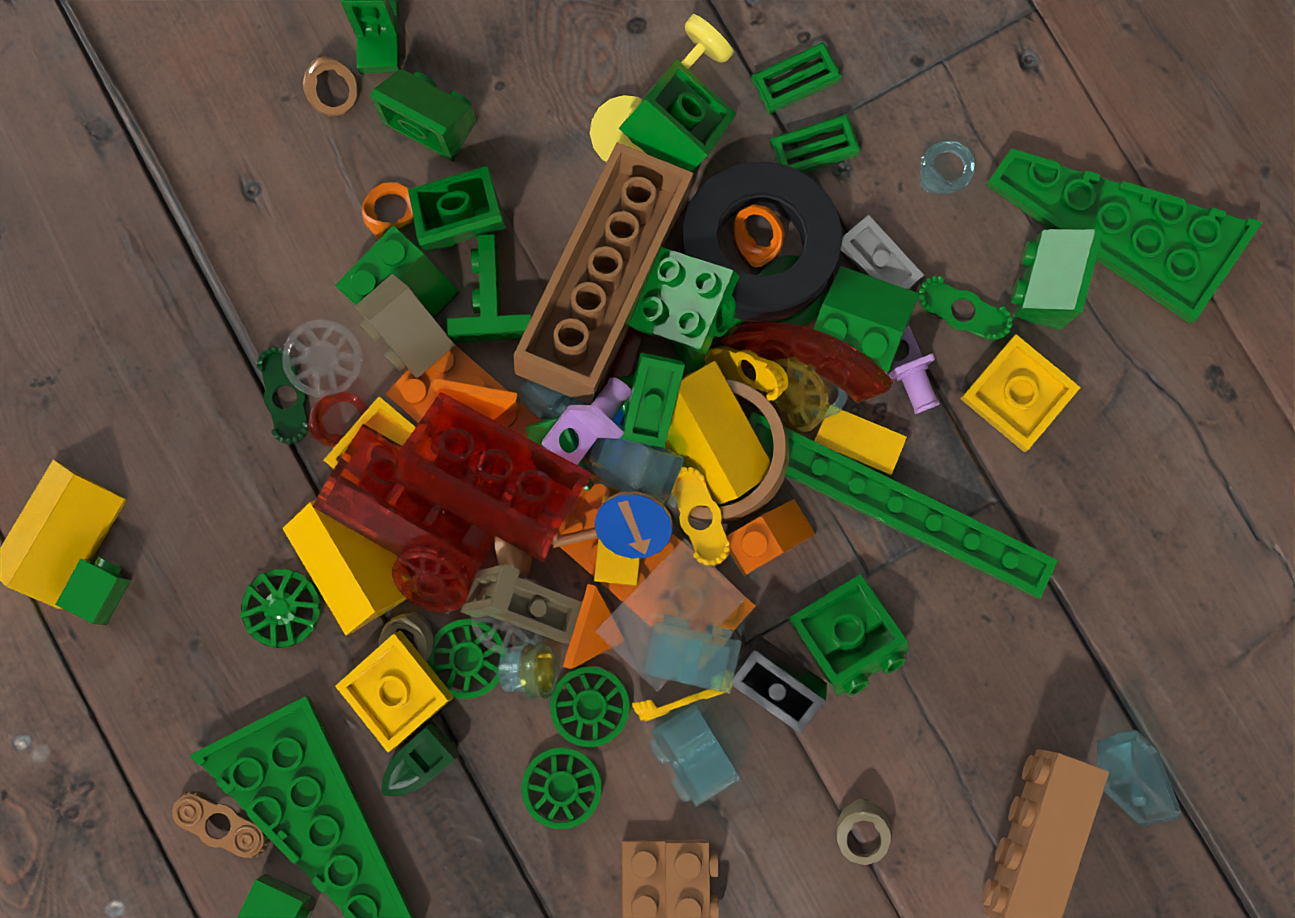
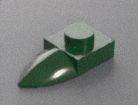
(418, 762)

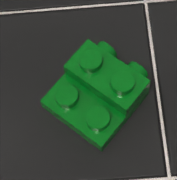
(850, 637)

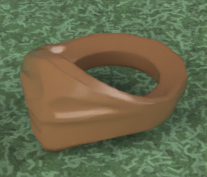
(310, 81)

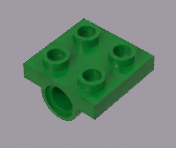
(686, 301)

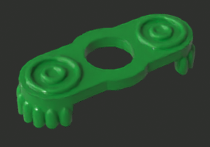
(988, 321)

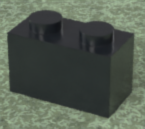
(779, 683)

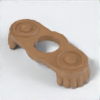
(244, 837)

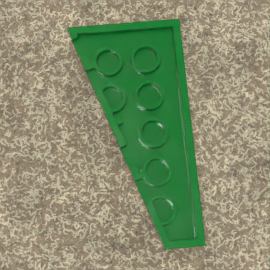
(1148, 236)
(306, 805)

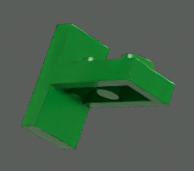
(376, 34)
(486, 301)

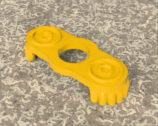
(769, 374)
(691, 491)
(647, 710)

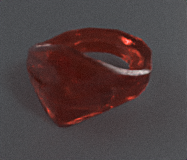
(321, 408)

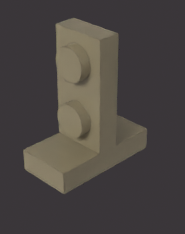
(507, 597)

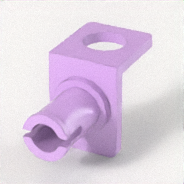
(913, 375)
(590, 421)

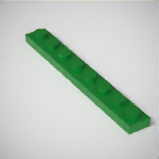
(911, 512)

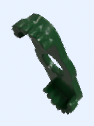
(289, 423)

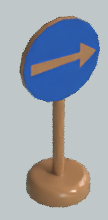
(626, 524)

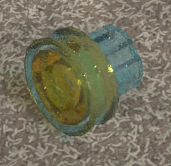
(529, 671)

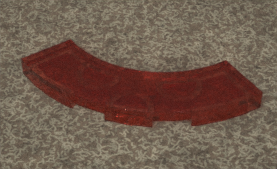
(829, 356)

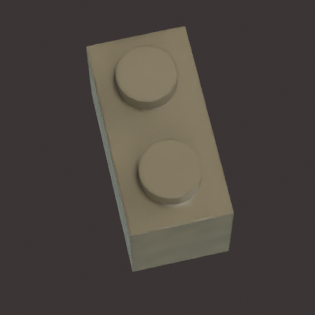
(404, 326)

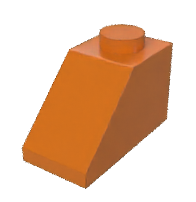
(769, 537)

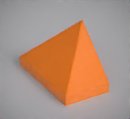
(487, 401)
(585, 641)

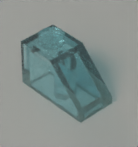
(1137, 778)

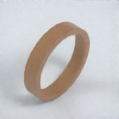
(774, 477)

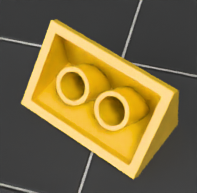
(716, 435)
(56, 529)
(345, 567)

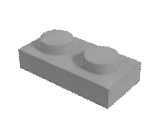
(878, 255)

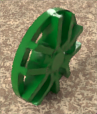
(280, 608)
(465, 659)
(589, 707)
(561, 788)

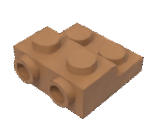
(668, 879)

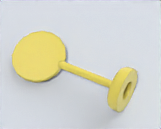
(611, 114)

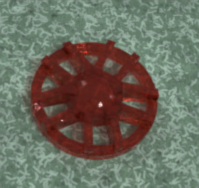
(431, 579)

